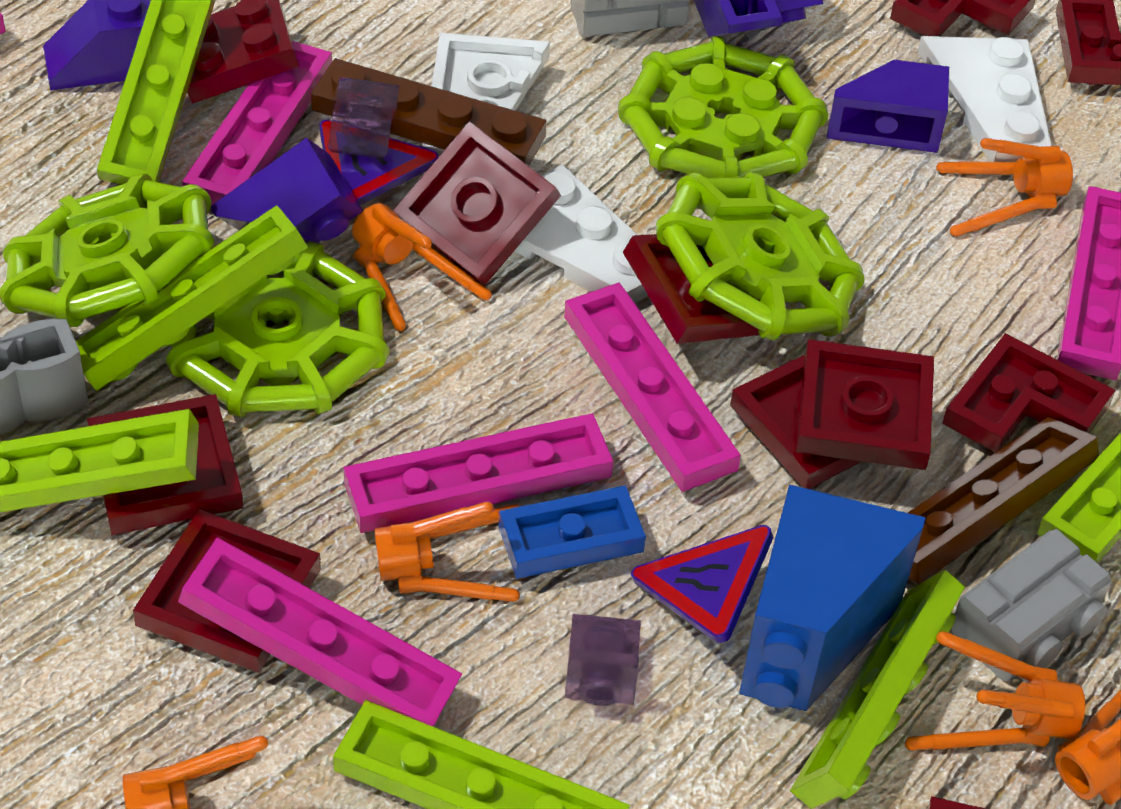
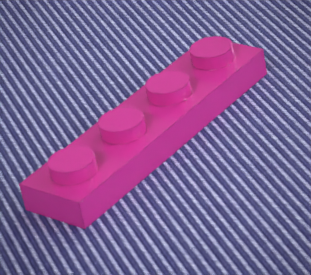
(258, 125)
(1093, 305)
(652, 387)
(477, 471)
(316, 634)

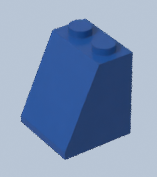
(825, 593)

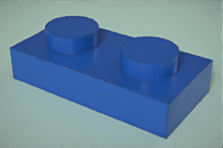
(571, 531)

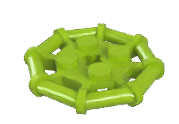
(753, 119)
(106, 250)
(760, 255)
(290, 351)

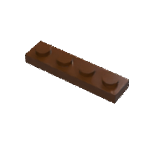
(438, 115)
(998, 492)

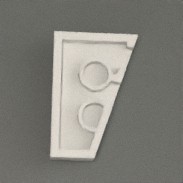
(488, 68)
(994, 87)
(583, 238)

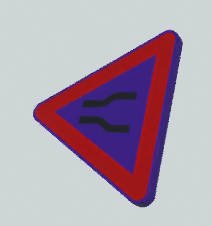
(374, 176)
(709, 580)

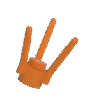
(1041, 174)
(389, 241)
(408, 549)
(1041, 705)
(1093, 758)
(168, 786)

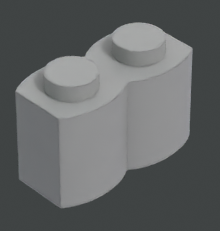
(39, 374)

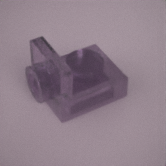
(362, 117)
(603, 660)

